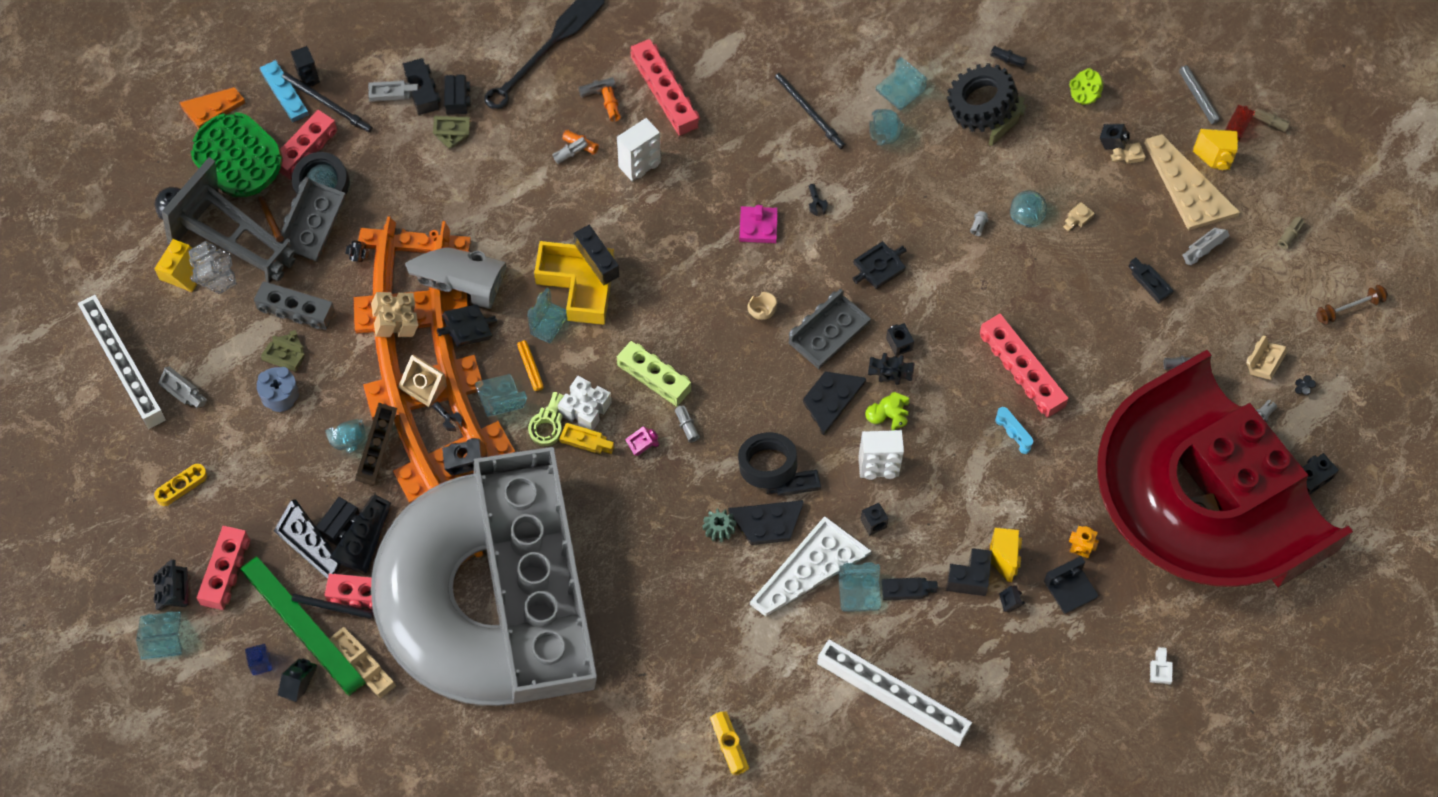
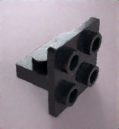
(171, 586)

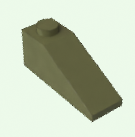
(1000, 130)

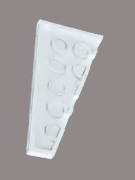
(809, 566)

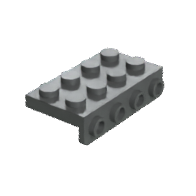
(312, 218)
(828, 329)

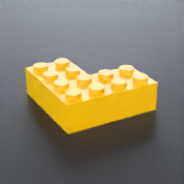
(565, 267)

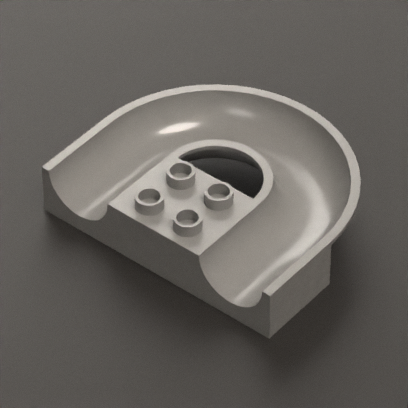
(520, 518)

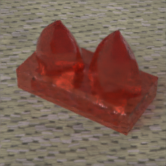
(1240, 120)

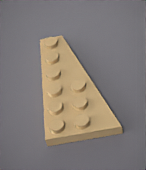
(1191, 192)

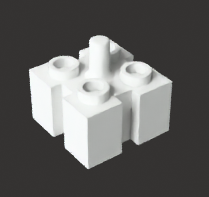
(584, 403)

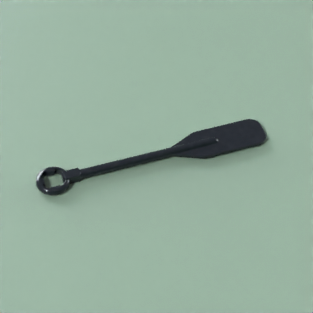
(566, 25)

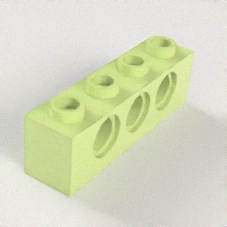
(673, 393)

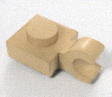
(1131, 154)
(1078, 215)

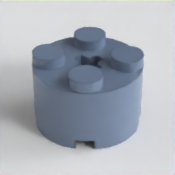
(277, 389)

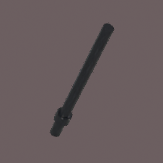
(354, 119)
(831, 134)

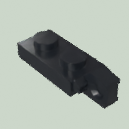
(1150, 280)
(800, 483)
(907, 588)

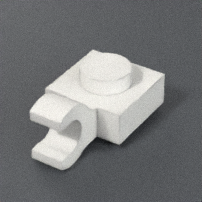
(1160, 669)

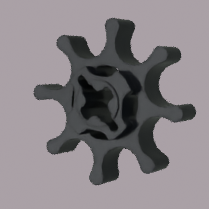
(891, 368)

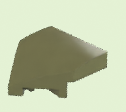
(451, 129)
(284, 351)

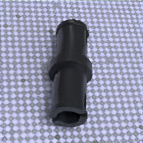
(1008, 56)

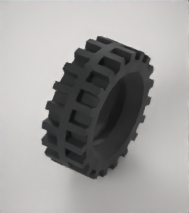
(988, 113)

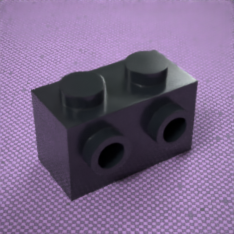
(1319, 471)

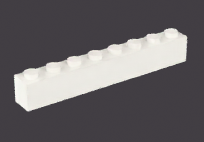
(121, 362)
(894, 693)

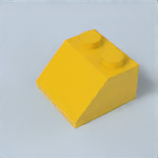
(1216, 148)
(175, 266)

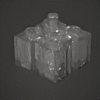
(212, 267)

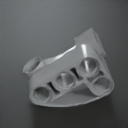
(460, 270)

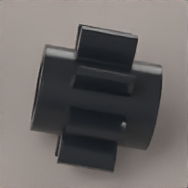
(357, 251)

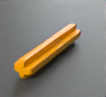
(530, 365)

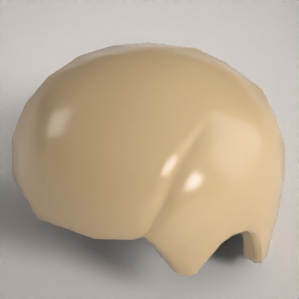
(763, 306)

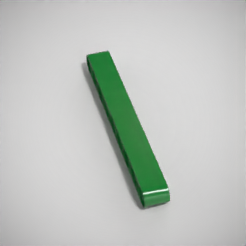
(303, 626)

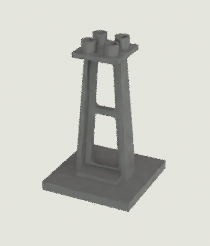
(192, 201)

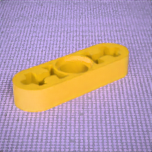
(165, 488)

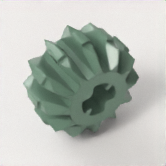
(718, 531)

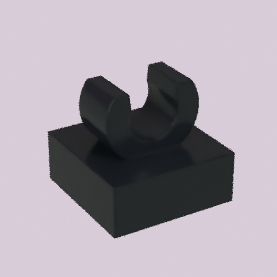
(1011, 598)

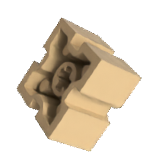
(394, 314)

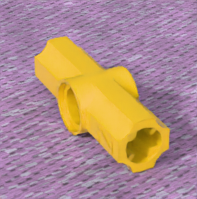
(733, 754)

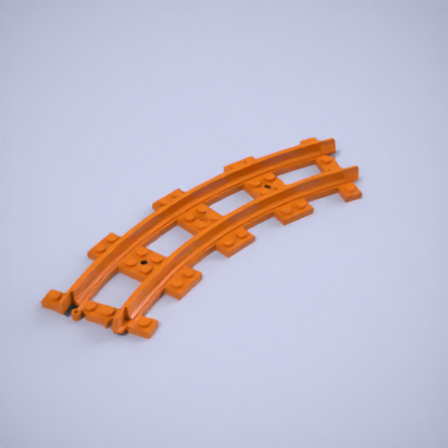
(461, 374)

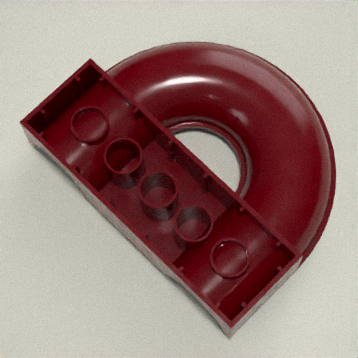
(1264, 513)

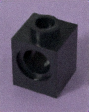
(1114, 136)
(899, 346)
(874, 519)

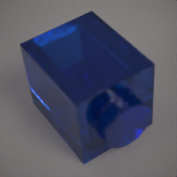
(258, 659)

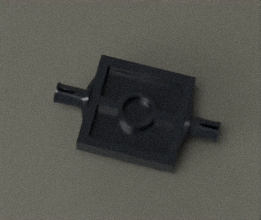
(879, 265)
(467, 325)

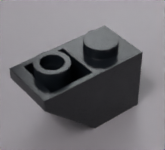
(296, 679)

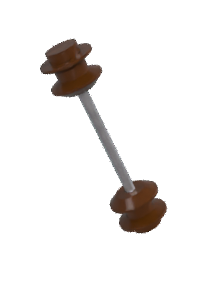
(1374, 296)

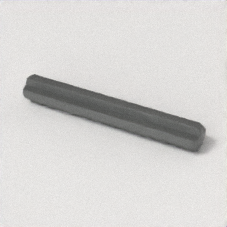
(1199, 94)

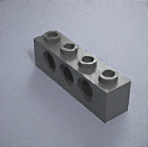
(287, 298)

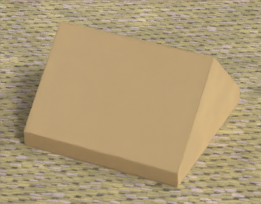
(422, 381)

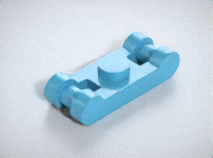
(1014, 429)

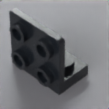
(1070, 585)

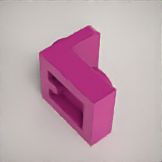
(642, 440)

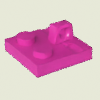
(758, 224)

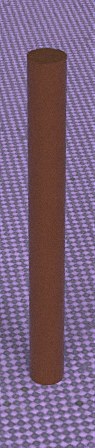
(270, 219)

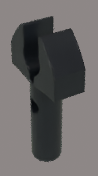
(816, 201)
(448, 417)

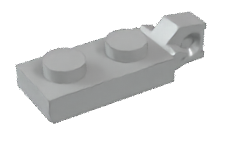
(391, 90)
(1204, 245)
(181, 388)

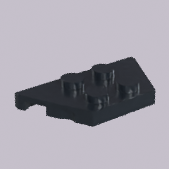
(831, 396)
(767, 521)

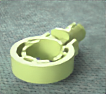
(543, 417)

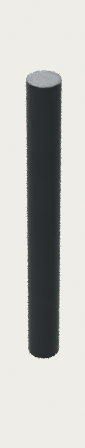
(331, 606)

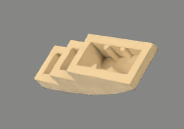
(364, 664)

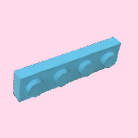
(284, 91)

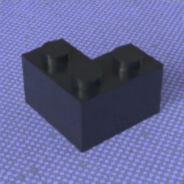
(971, 578)

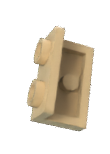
(1265, 358)

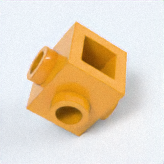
(1083, 541)

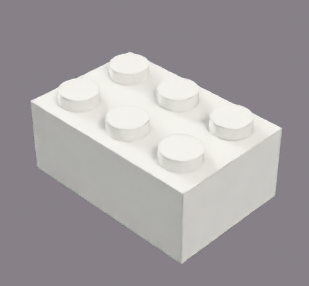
(639, 149)
(880, 454)

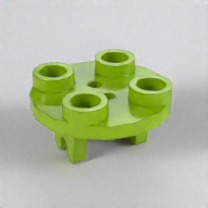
(1091, 82)

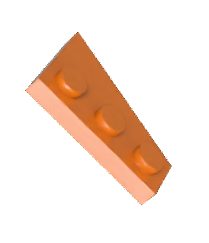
(208, 106)

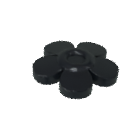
(1304, 385)

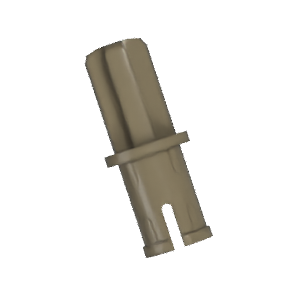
(1271, 120)
(1291, 232)

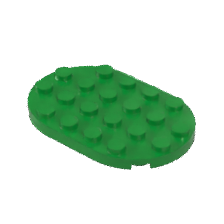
(243, 153)

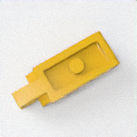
(585, 439)

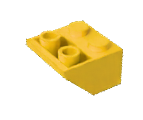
(1005, 552)

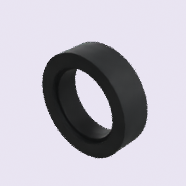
(317, 158)
(772, 478)

